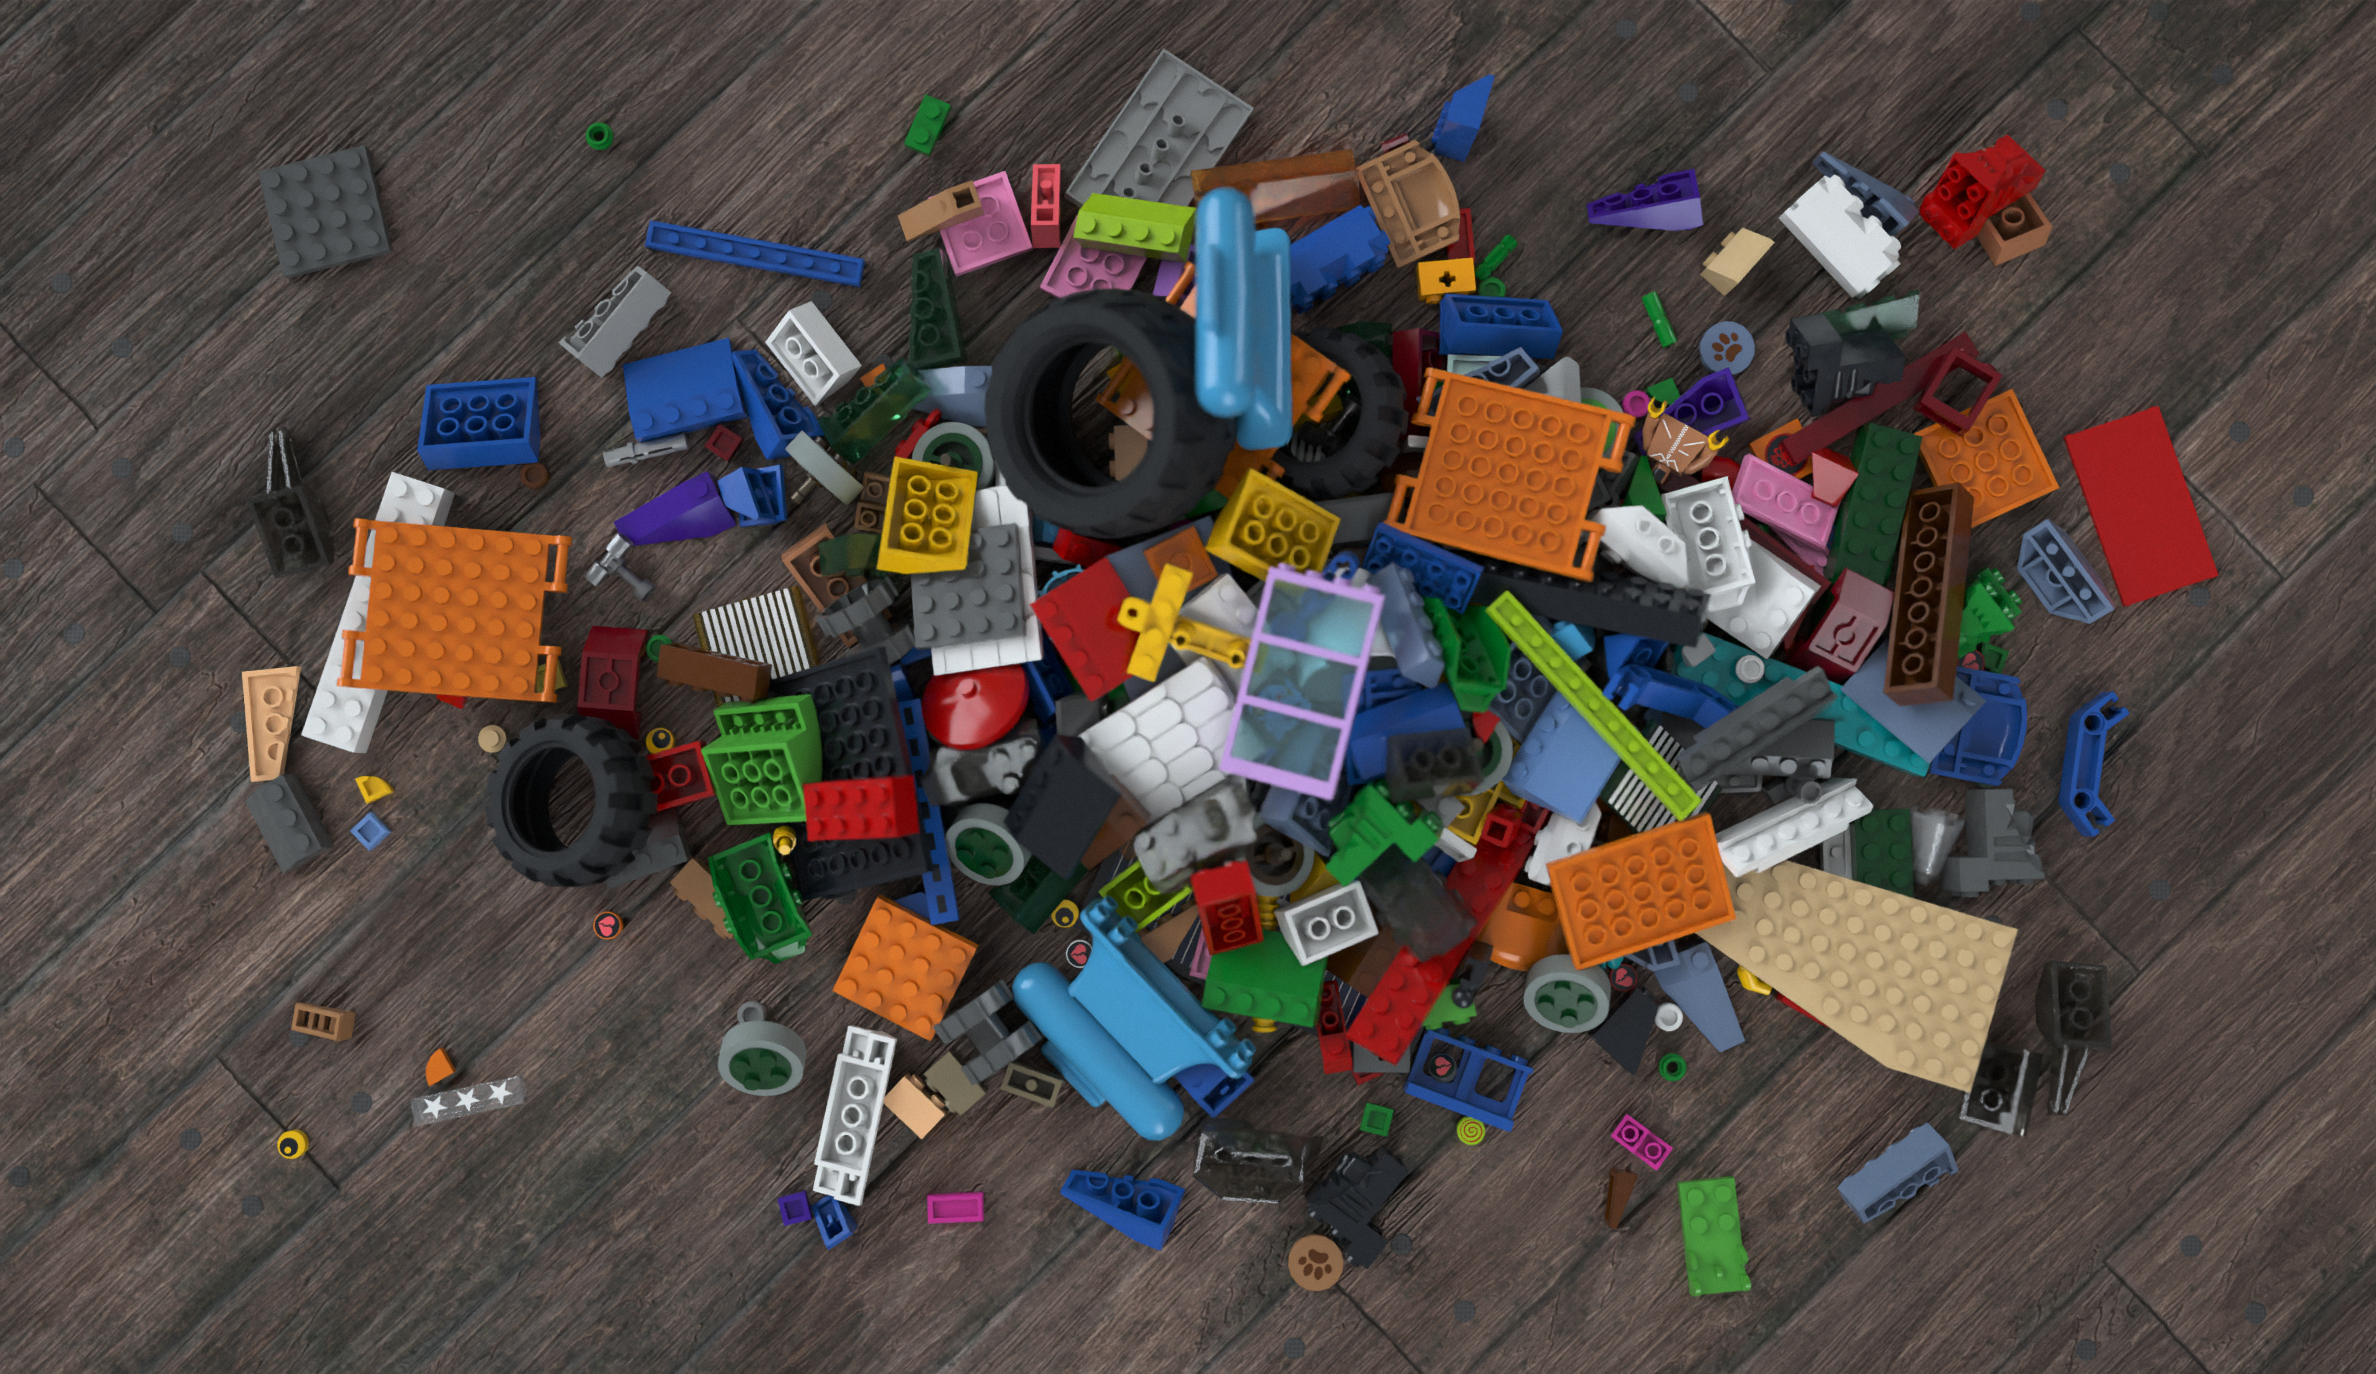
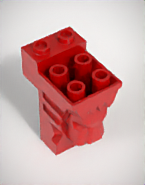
(1978, 187)

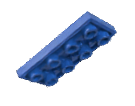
(1434, 569)

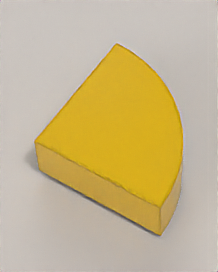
(373, 788)

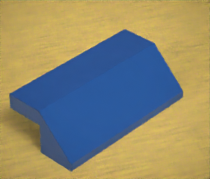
(1416, 713)

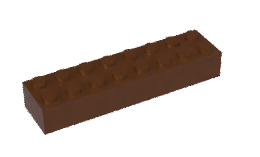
(1929, 596)

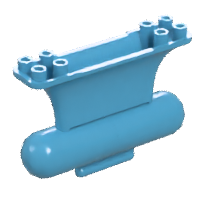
(1243, 320)
(1126, 1025)

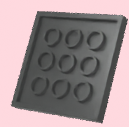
(325, 211)
(974, 602)

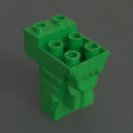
(1986, 609)
(1373, 825)

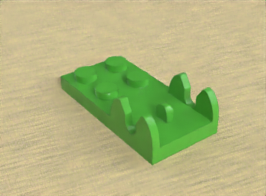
(1712, 1236)

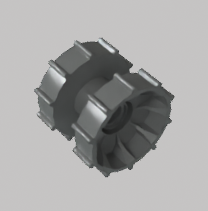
(863, 615)
(987, 1032)

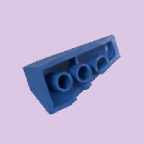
(770, 406)
(1133, 1207)

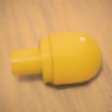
(784, 839)

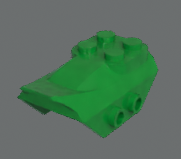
(1473, 652)
(759, 900)

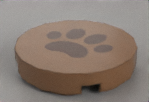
(1315, 1262)

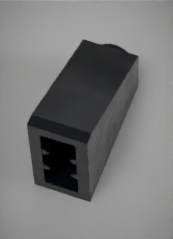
(1627, 1028)

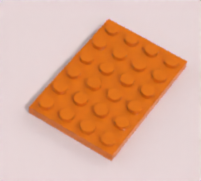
(1641, 891)

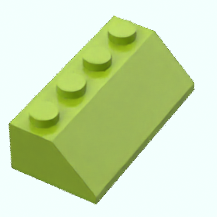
(1135, 227)

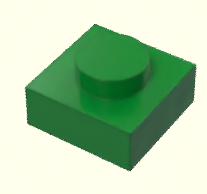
(1376, 1119)

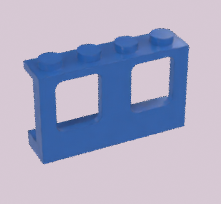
(1460, 1093)

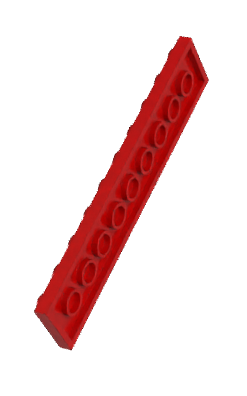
(1413, 987)

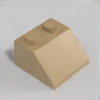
(1735, 260)

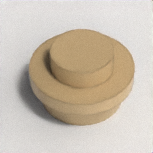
(492, 738)

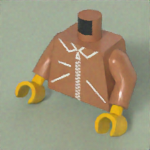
(1675, 445)

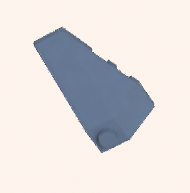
(1702, 994)

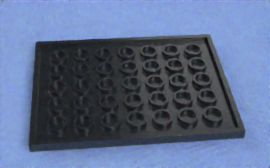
(858, 740)

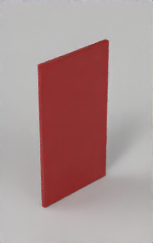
(2140, 506)

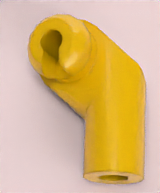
(1751, 982)

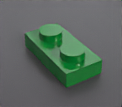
(927, 125)

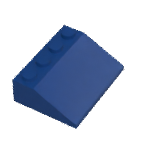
(683, 391)
(480, 424)

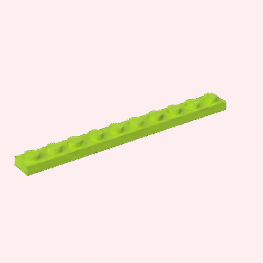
(1593, 706)

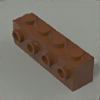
(714, 671)

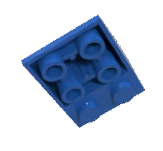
(1212, 1086)

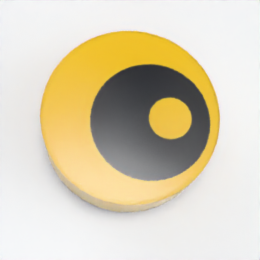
(660, 740)
(1065, 914)
(293, 1144)

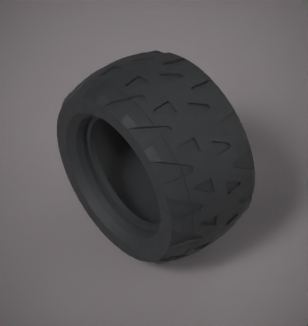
(1033, 424)

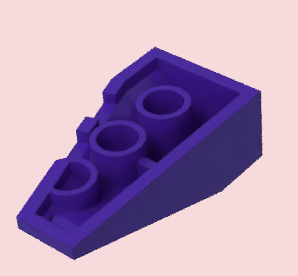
(1665, 205)
(1708, 406)
(679, 514)

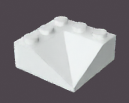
(1769, 604)

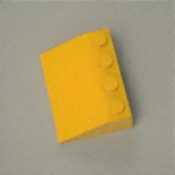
(927, 518)
(1271, 526)

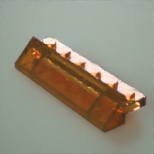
(1287, 185)

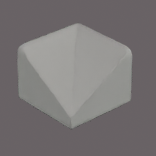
(1693, 656)

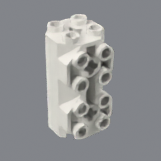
(1840, 238)

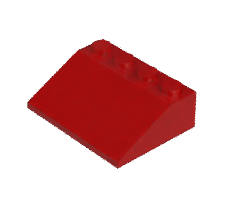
(1086, 628)

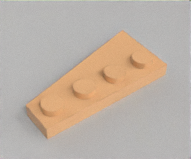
(269, 717)

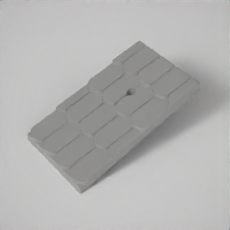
(1161, 134)

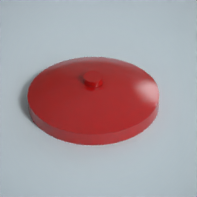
(975, 705)

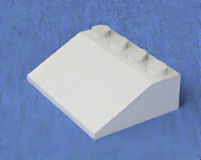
(1225, 607)

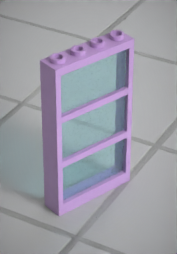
(1302, 681)

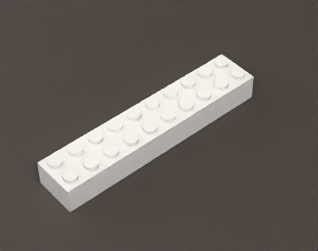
(349, 715)

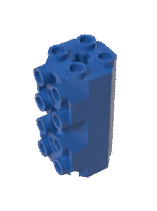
(1335, 256)

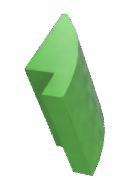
(765, 758)

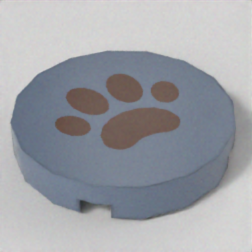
(1726, 346)

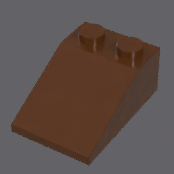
(1121, 825)

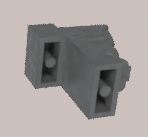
(1997, 846)

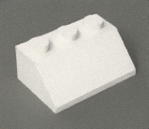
(812, 352)
(1326, 921)

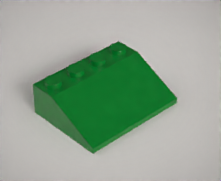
(1266, 982)

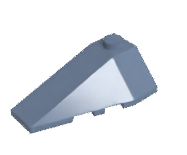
(1878, 198)
(957, 393)

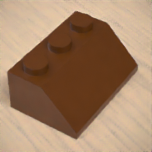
(1366, 961)

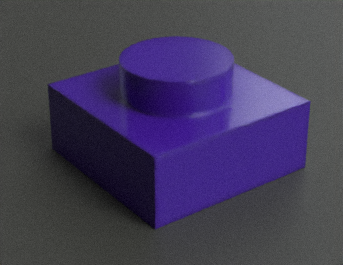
(795, 1208)

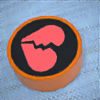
(608, 925)

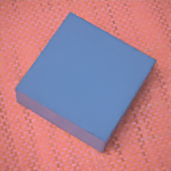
(371, 831)

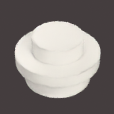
(1749, 669)

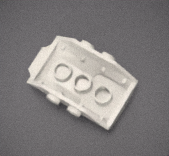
(1713, 539)
(1641, 544)
(1561, 839)

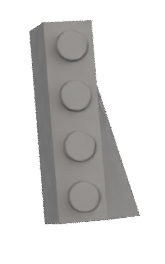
(617, 321)

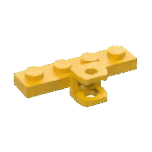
(1155, 620)

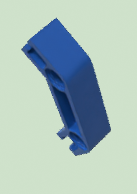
(1668, 694)
(2084, 763)

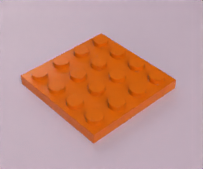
(1992, 461)
(905, 967)

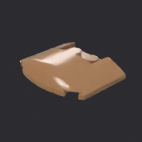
(1412, 201)

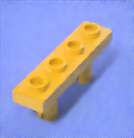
(1210, 641)

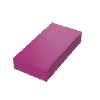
(955, 1207)

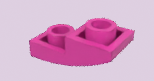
(1641, 1142)

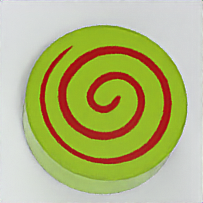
(1470, 1130)

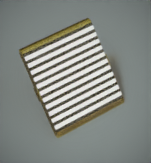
(761, 629)

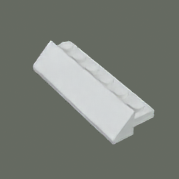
(1791, 827)
(853, 1114)

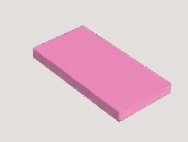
(1783, 502)

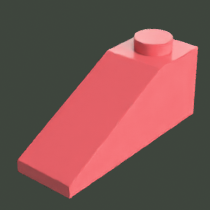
(1046, 206)

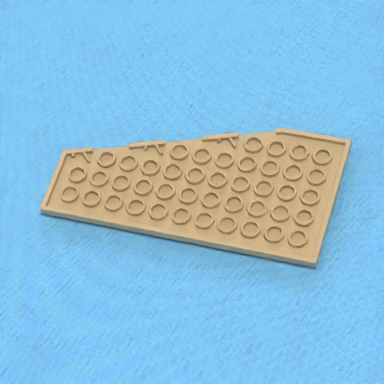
(1872, 965)

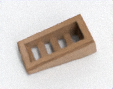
(340, 1025)

